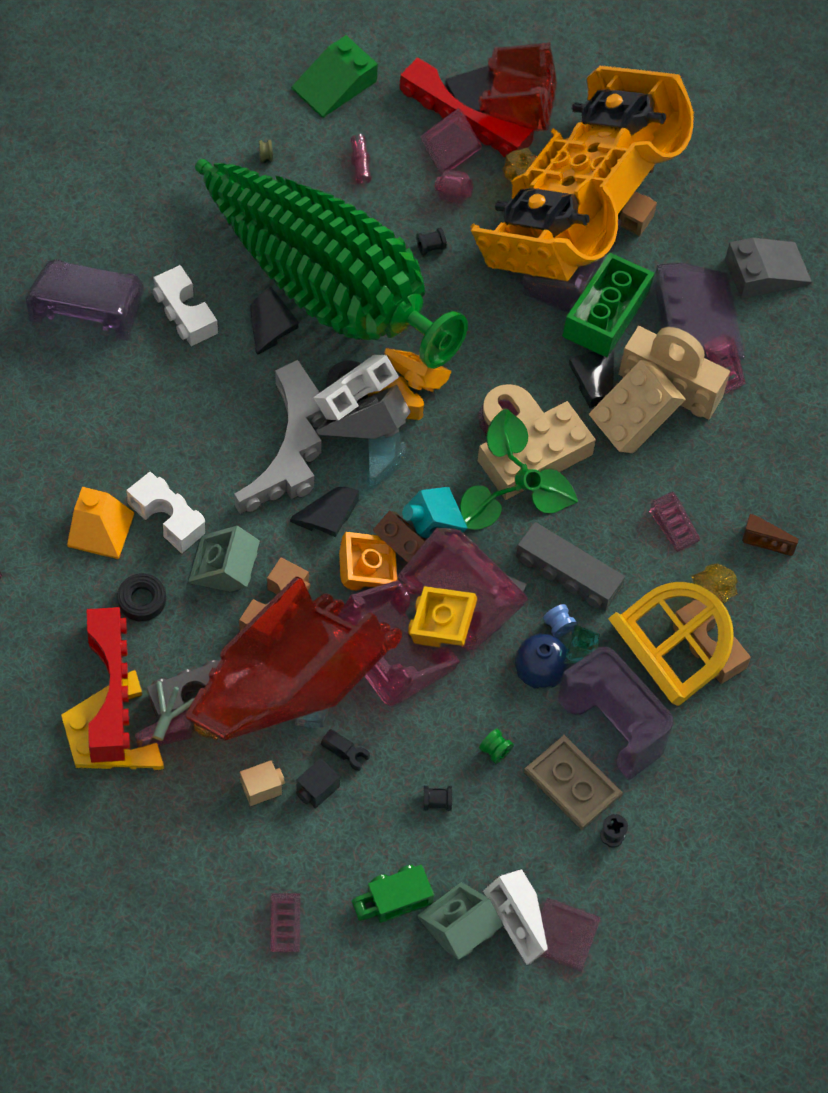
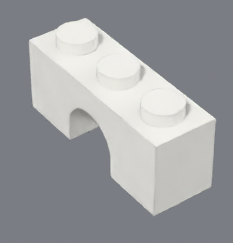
(192, 322)
(343, 394)
(153, 496)

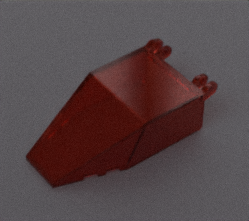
(289, 664)

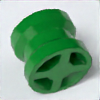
(496, 746)

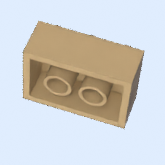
(637, 406)

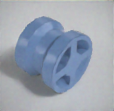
(559, 620)

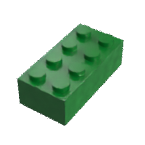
(608, 304)

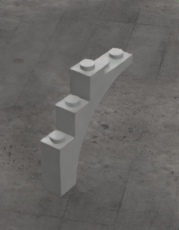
(301, 443)

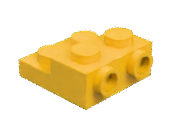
(442, 617)

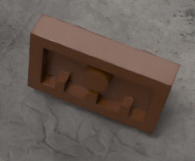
(399, 535)

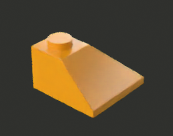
(99, 524)

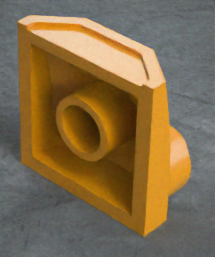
(416, 372)
(366, 561)

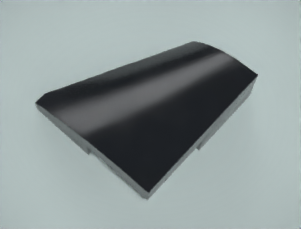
(270, 320)
(594, 374)
(328, 511)

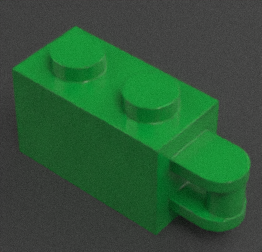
(395, 894)

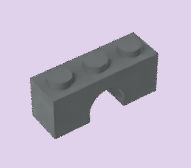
(187, 682)

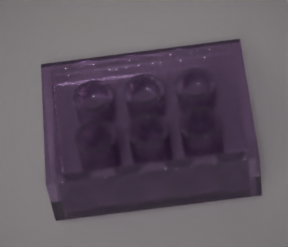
(697, 303)

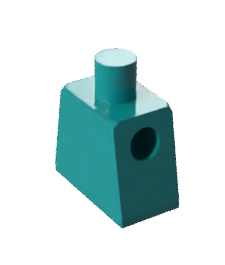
(433, 510)

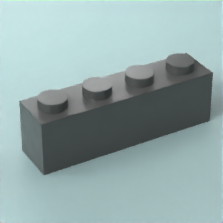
(570, 566)

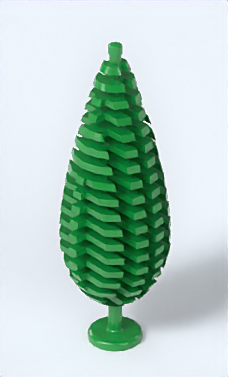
(331, 259)

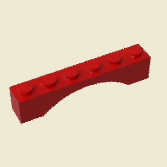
(424, 84)
(106, 729)

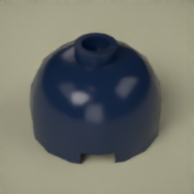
(541, 661)

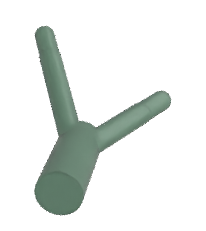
(166, 714)

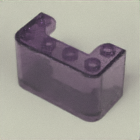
(625, 700)

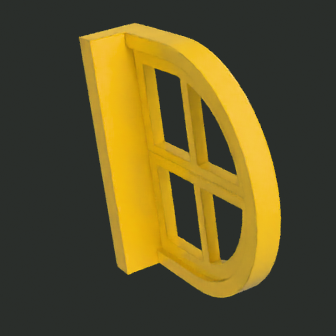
(653, 658)

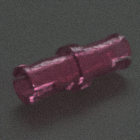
(360, 159)

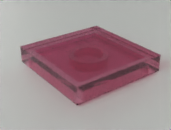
(451, 141)
(568, 933)

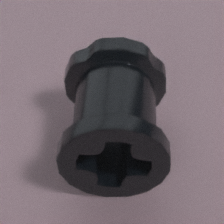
(431, 241)
(437, 798)
(619, 825)

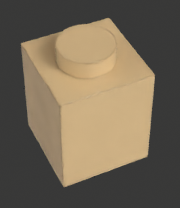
(262, 782)

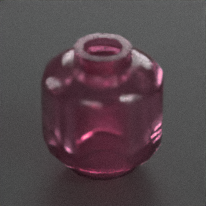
(454, 186)

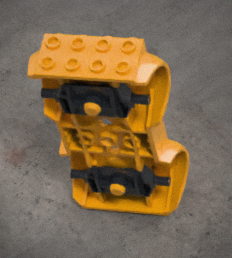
(575, 188)

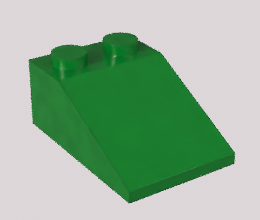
(336, 77)

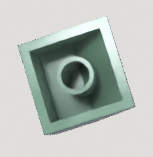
(225, 559)
(461, 920)

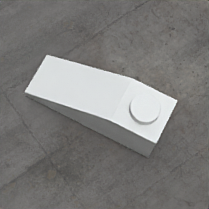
(519, 912)

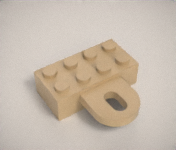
(684, 365)
(554, 437)

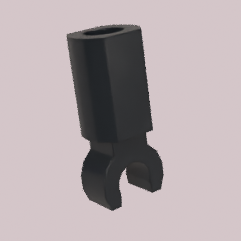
(344, 748)

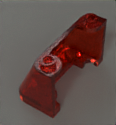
(522, 85)

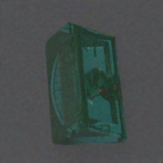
(580, 644)

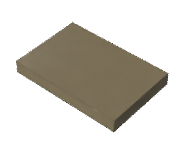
(573, 782)

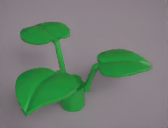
(550, 488)

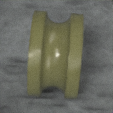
(265, 151)

